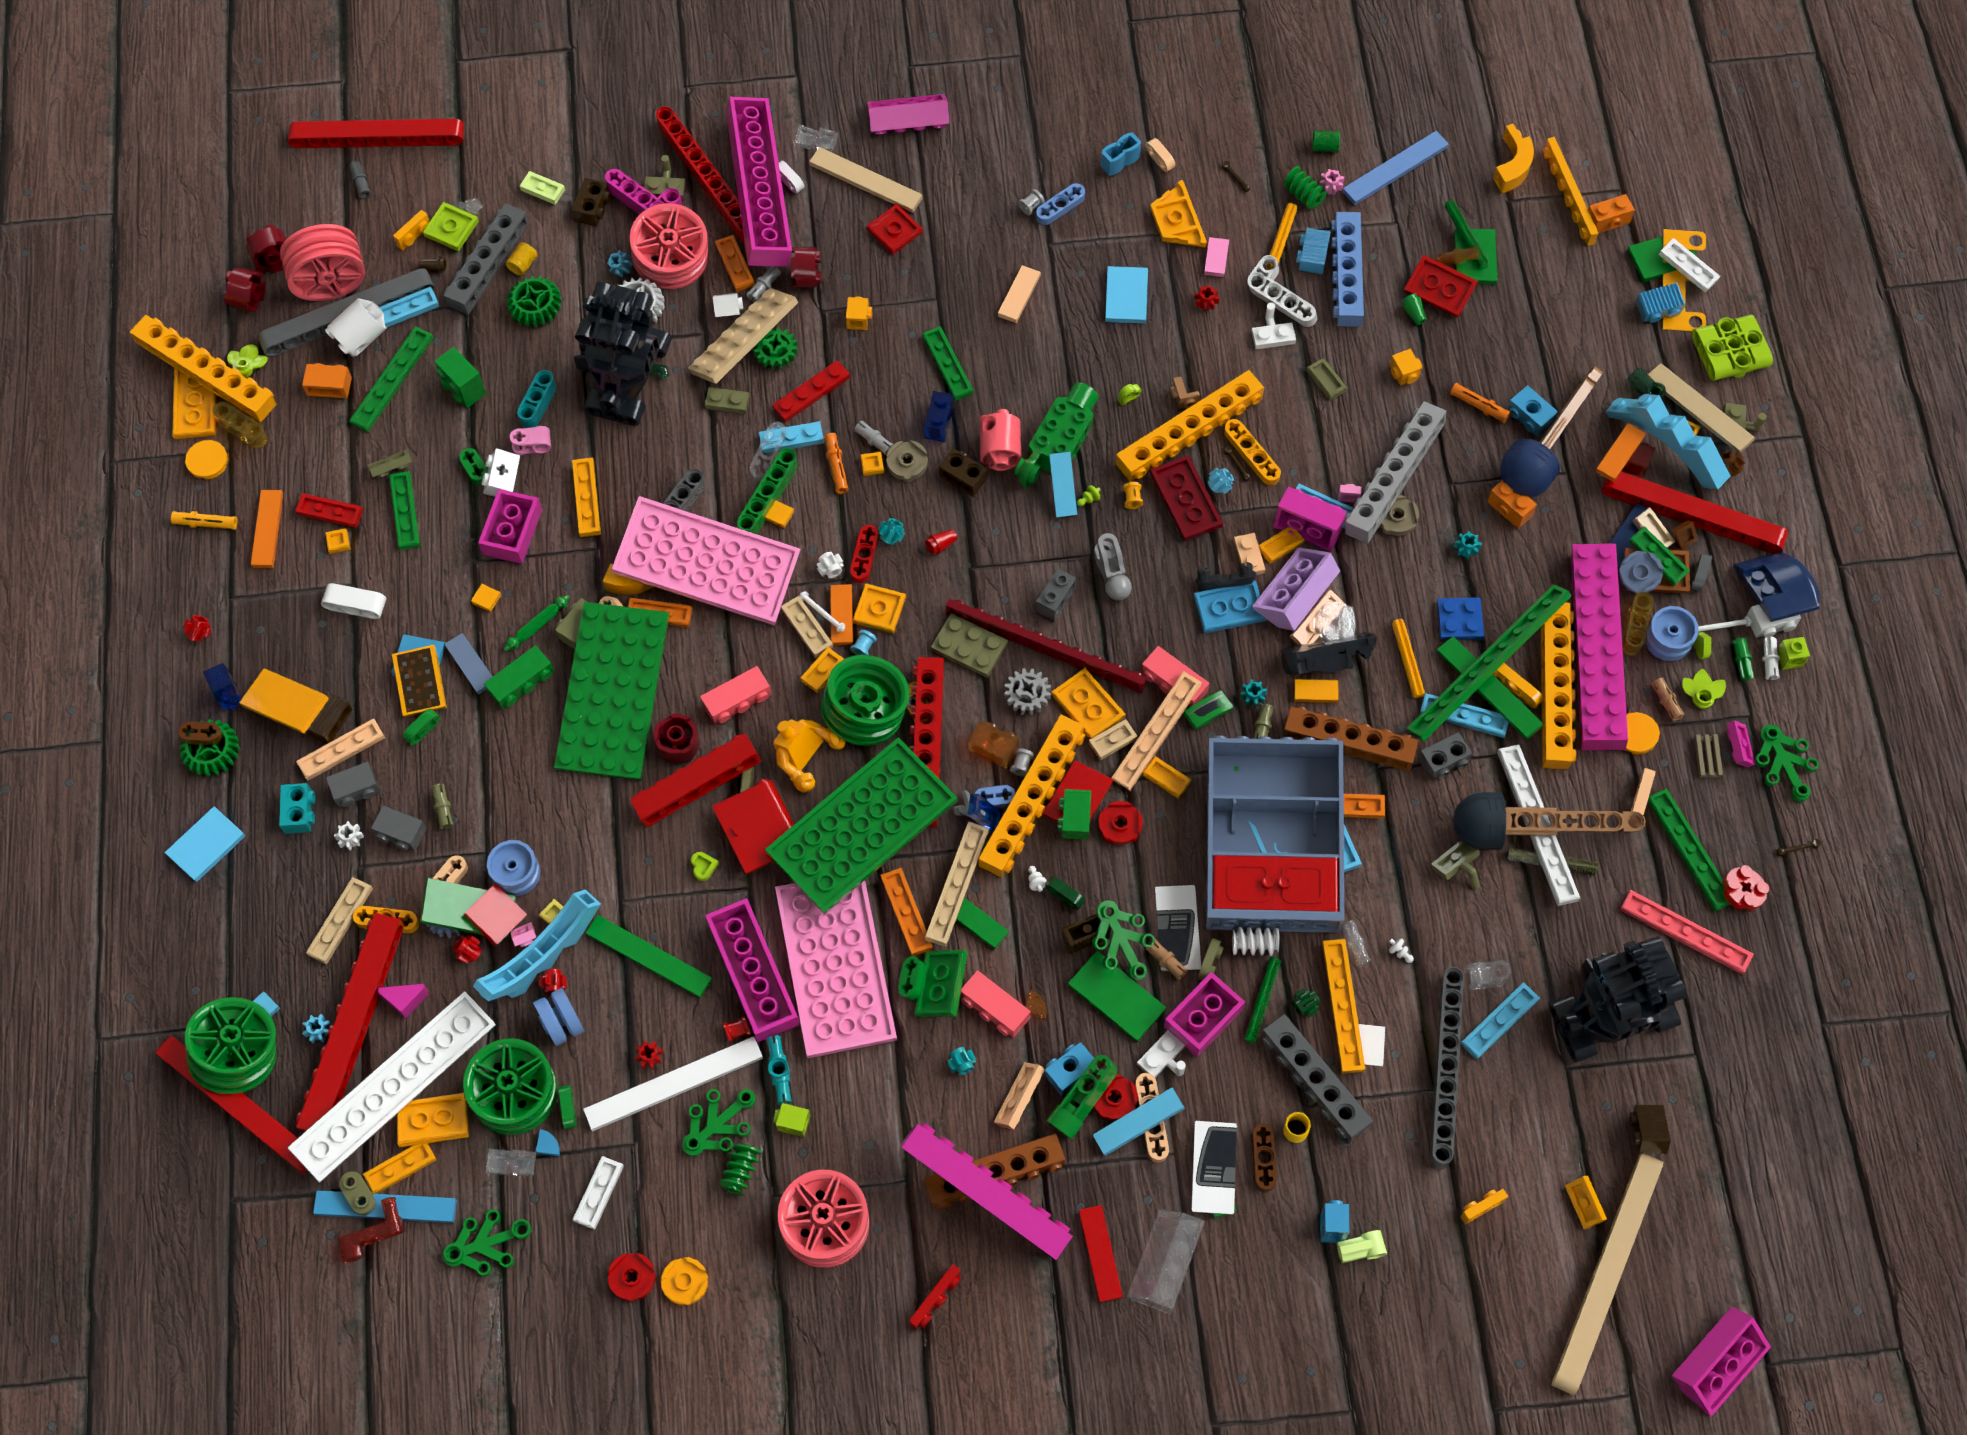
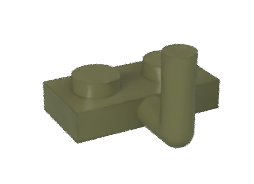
(658, 185)
(1738, 414)
(1458, 859)

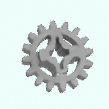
(1030, 683)

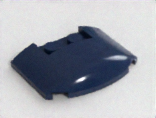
(1780, 585)

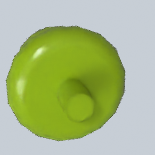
(1088, 496)

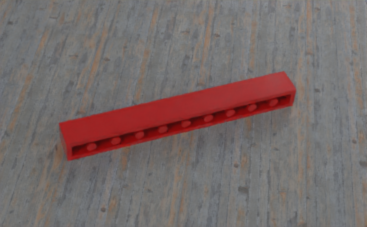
(352, 1019)

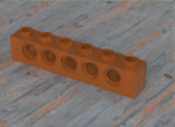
(1358, 747)
(1046, 1146)

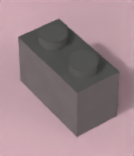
(353, 785)
(398, 829)

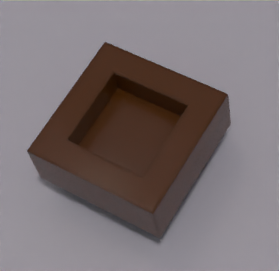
(1684, 534)

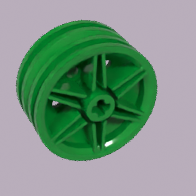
(860, 711)
(230, 1044)
(510, 1119)

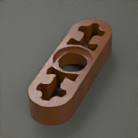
(1258, 1174)

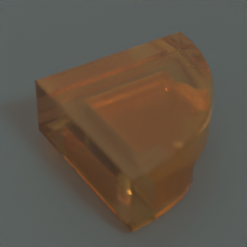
(1036, 1005)

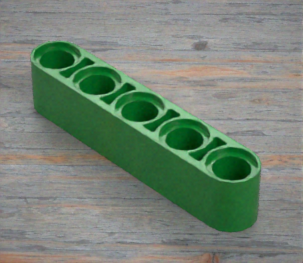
(771, 485)

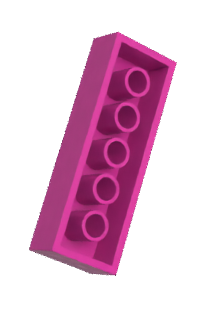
(752, 970)

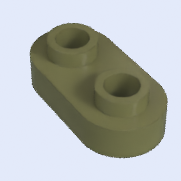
(1214, 951)
(357, 1192)

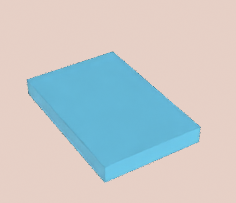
(1126, 294)
(205, 844)

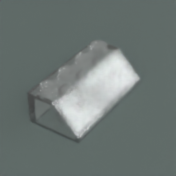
(1166, 1260)

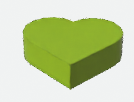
(1128, 393)
(1703, 645)
(703, 865)

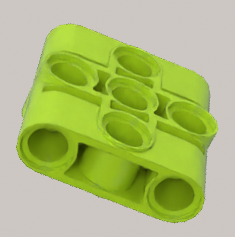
(1726, 360)

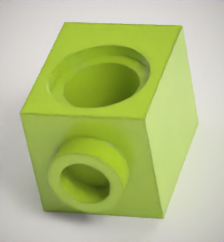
(1793, 653)
(792, 1120)

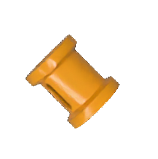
(1133, 497)

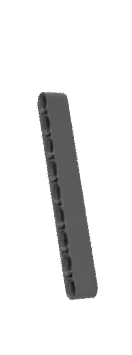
(313, 324)
(1444, 1077)

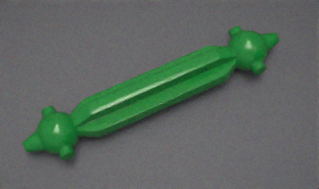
(536, 623)

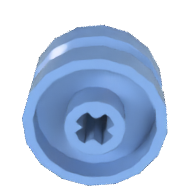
(1671, 633)
(513, 867)
(555, 1018)

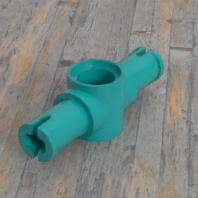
(777, 1059)

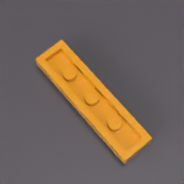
(586, 497)

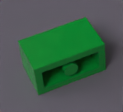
(1075, 814)

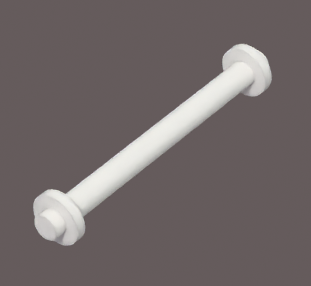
(1746, 621)
(840, 627)

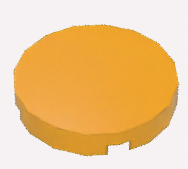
(206, 459)
(1642, 733)
(684, 1281)

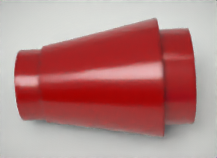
(939, 542)

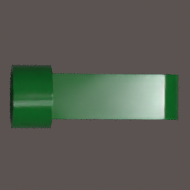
(1066, 1116)

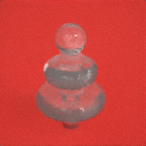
(471, 206)

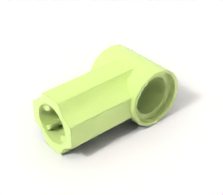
(1367, 1246)

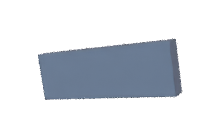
(469, 662)

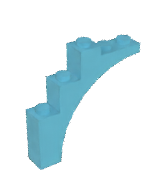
(1674, 431)
(564, 931)

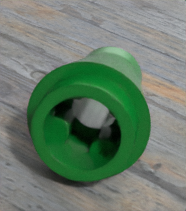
(1413, 306)

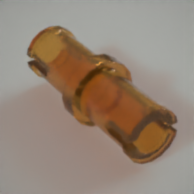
(1458, 255)

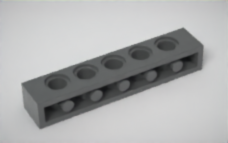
(494, 254)
(1284, 1029)

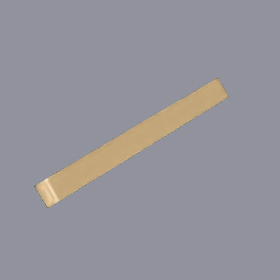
(1607, 1274)

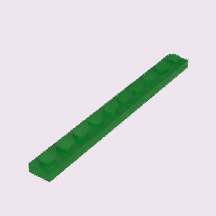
(1488, 662)

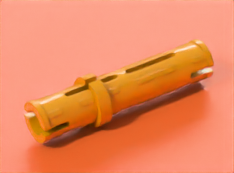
(180, 518)

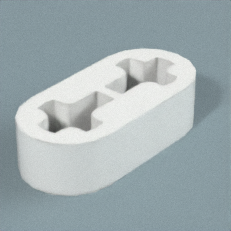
(790, 178)

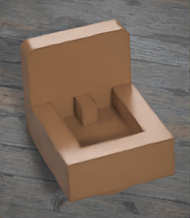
(1179, 393)

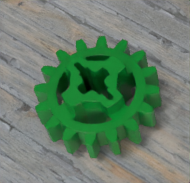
(775, 351)

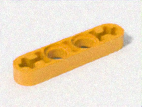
(1249, 453)

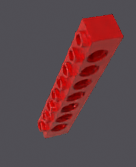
(934, 670)

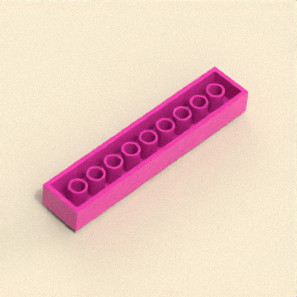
(758, 182)
(1598, 647)

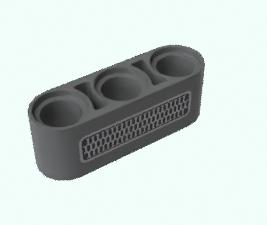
(686, 488)

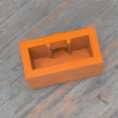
(1611, 213)
(327, 380)
(1512, 506)

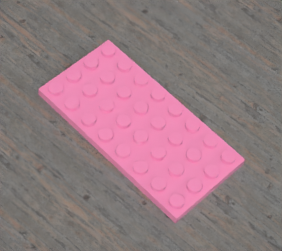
(706, 560)
(836, 972)

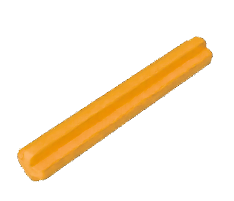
(1282, 233)
(1408, 658)

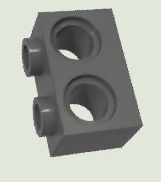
(1056, 595)
(1442, 752)

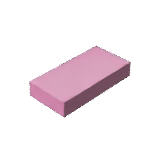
(1216, 257)

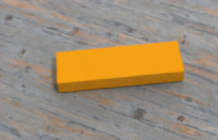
(399, 1167)

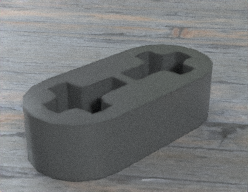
(1701, 572)

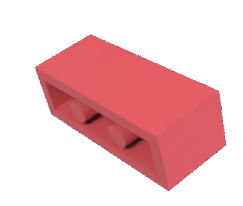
(1165, 671)
(736, 695)
(994, 1004)

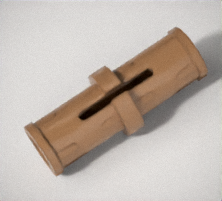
(1667, 699)
(1167, 960)

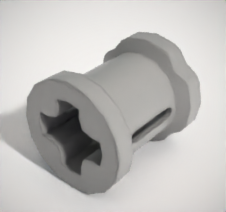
(1031, 202)
(1021, 762)

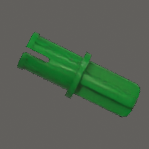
(1743, 659)

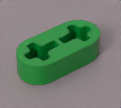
(470, 468)
(421, 727)
(911, 978)
(567, 1107)

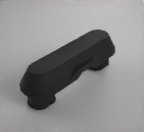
(1244, 577)

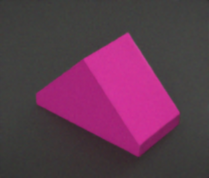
(404, 998)

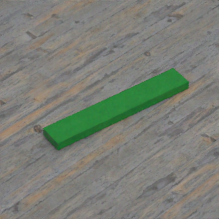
(391, 379)
(1492, 690)
(1689, 848)
(649, 956)

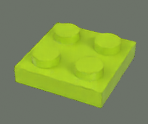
(450, 226)

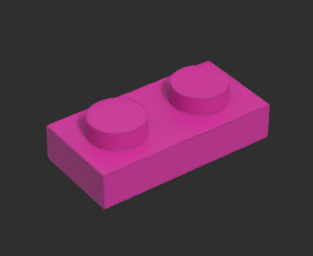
(1741, 744)

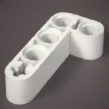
(1284, 295)

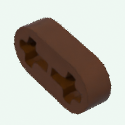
(199, 735)

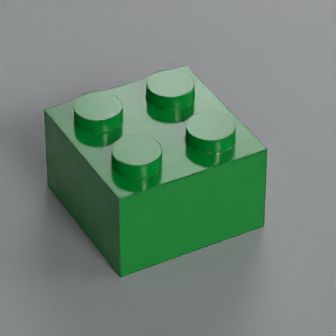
(459, 378)

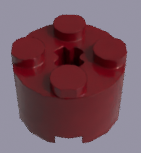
(265, 248)
(805, 267)
(244, 289)
(674, 749)

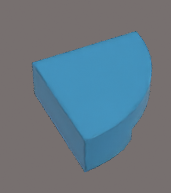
(547, 1144)

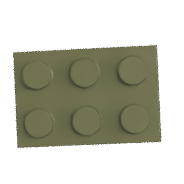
(969, 645)

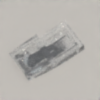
(813, 139)
(510, 1162)

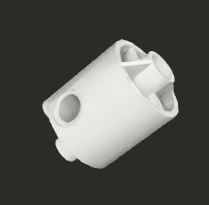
(357, 326)

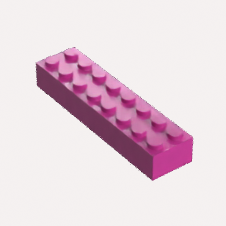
(986, 1191)

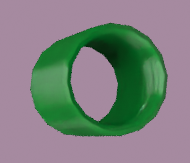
(1326, 141)

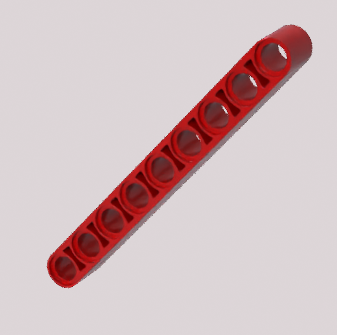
(376, 133)
(690, 151)
(1701, 512)
(236, 1105)

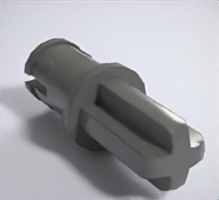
(360, 180)

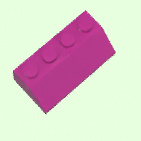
(908, 113)
(1722, 1360)

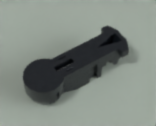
(1327, 655)

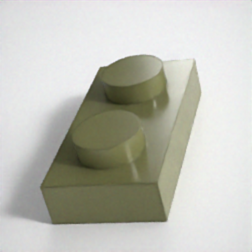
(727, 400)
(383, 466)

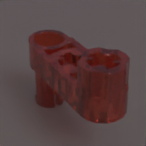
(352, 1243)

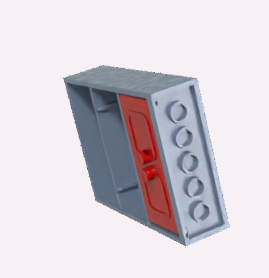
(1293, 800)

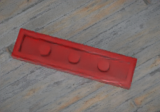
(1100, 1254)

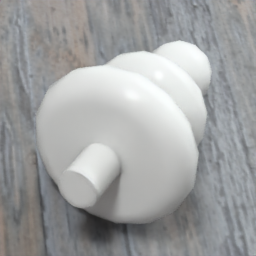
(1036, 880)
(1402, 951)

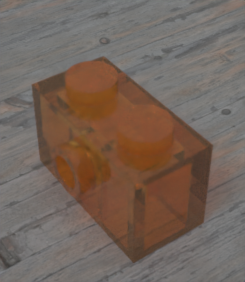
(993, 743)

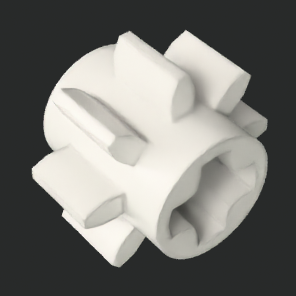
(830, 565)
(349, 835)

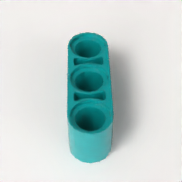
(537, 391)

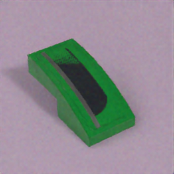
(1207, 710)

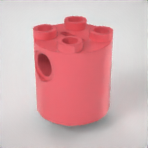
(1000, 440)

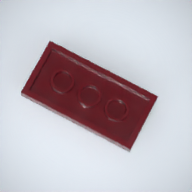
(1186, 498)

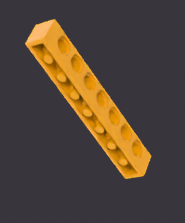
(145, 335)
(1194, 416)
(1066, 730)
(1552, 755)

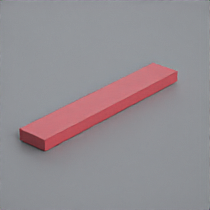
(1686, 932)

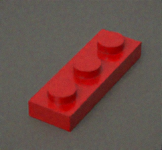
(329, 510)
(935, 1298)

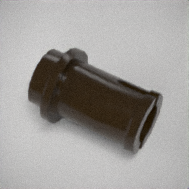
(437, 264)

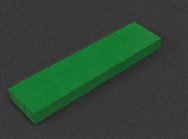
(947, 363)
(404, 510)

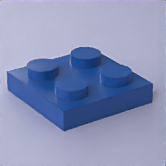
(1460, 618)

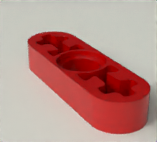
(862, 545)

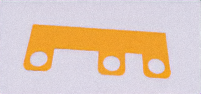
(1681, 321)

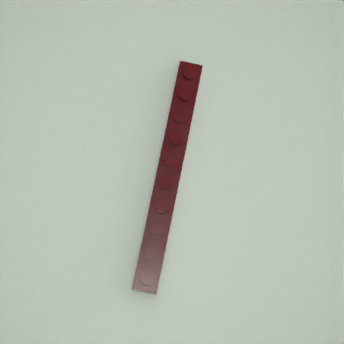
(1053, 648)

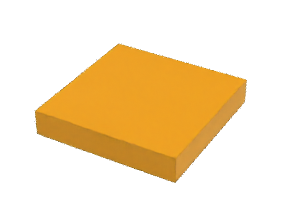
(879, 608)

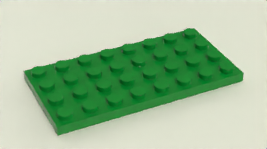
(612, 691)
(861, 825)

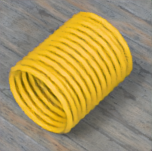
(521, 259)
(1299, 1117)

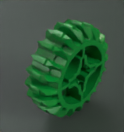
(544, 294)
(211, 760)

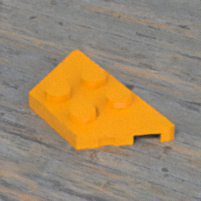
(1177, 218)

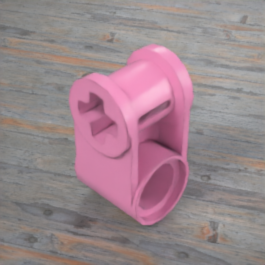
(532, 440)

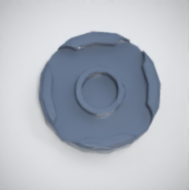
(1641, 572)

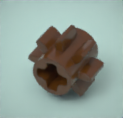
(1733, 462)

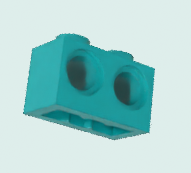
(291, 809)

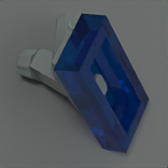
(979, 810)

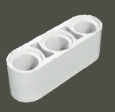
(353, 601)

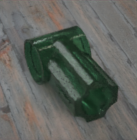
(1645, 384)

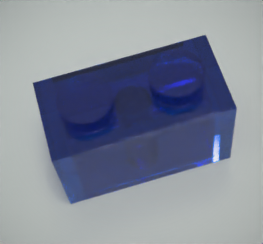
(939, 416)
(223, 686)

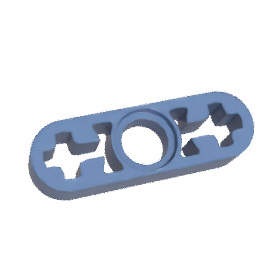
(1057, 212)

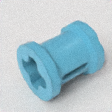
(863, 643)

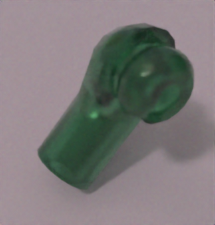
(661, 369)

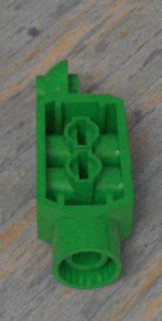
(1060, 431)

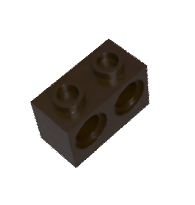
(587, 200)
(960, 475)

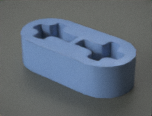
(995, 794)

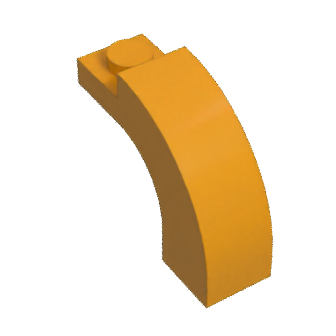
(1514, 172)
(622, 585)

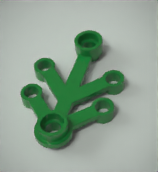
(1785, 760)
(1119, 938)
(716, 1125)
(484, 1243)

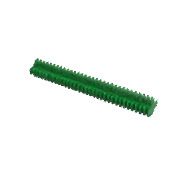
(1465, 232)
(1262, 999)

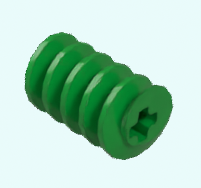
(1303, 189)
(739, 1168)

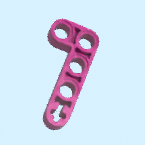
(620, 186)

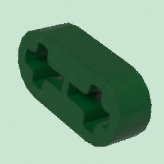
(1065, 893)

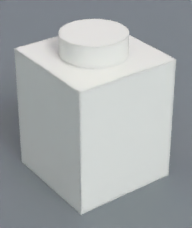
(727, 304)

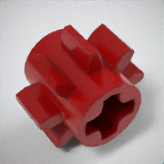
(1206, 298)
(197, 628)
(467, 949)
(552, 981)
(650, 1062)

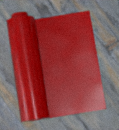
(753, 823)

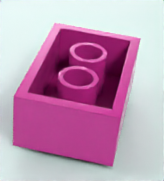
(1311, 517)
(510, 526)
(1204, 1014)

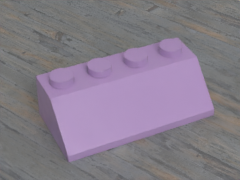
(1297, 588)

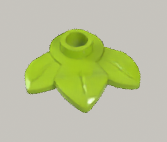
(246, 359)
(1703, 687)

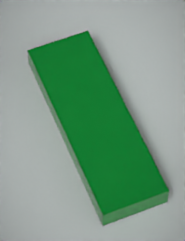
(1673, 568)
(981, 924)

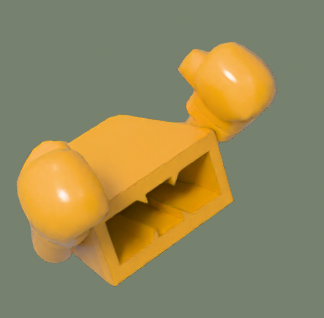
(797, 745)

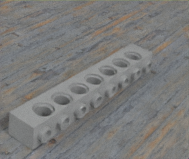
(1395, 472)

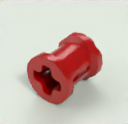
(736, 1028)

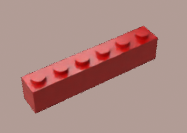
(695, 780)

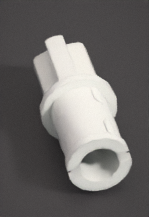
(1771, 658)

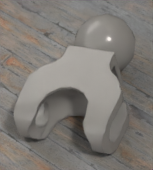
(1112, 567)

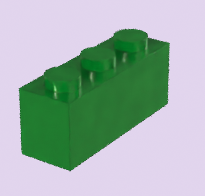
(519, 677)

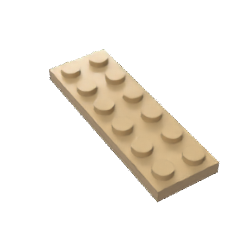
(742, 335)

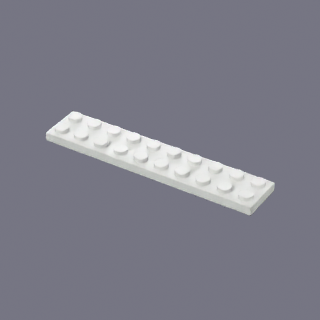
(391, 1087)

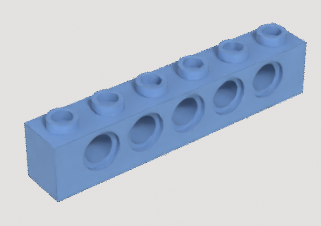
(1352, 313)

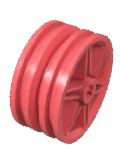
(669, 245)
(322, 262)
(844, 1243)

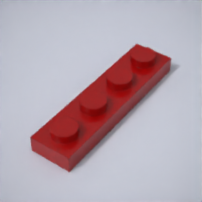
(811, 391)

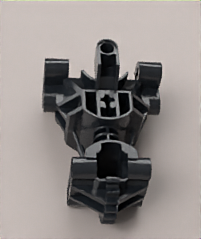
(618, 344)
(1626, 994)

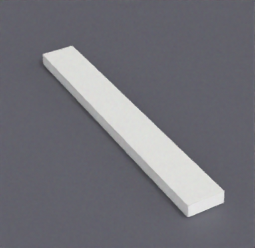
(1545, 845)
(673, 1083)

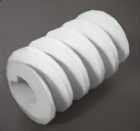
(1255, 941)

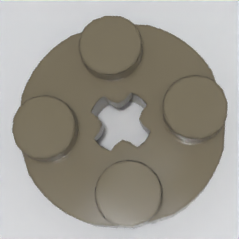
(909, 471)
(1406, 523)

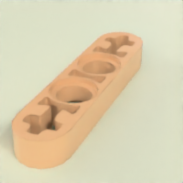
(1163, 1144)

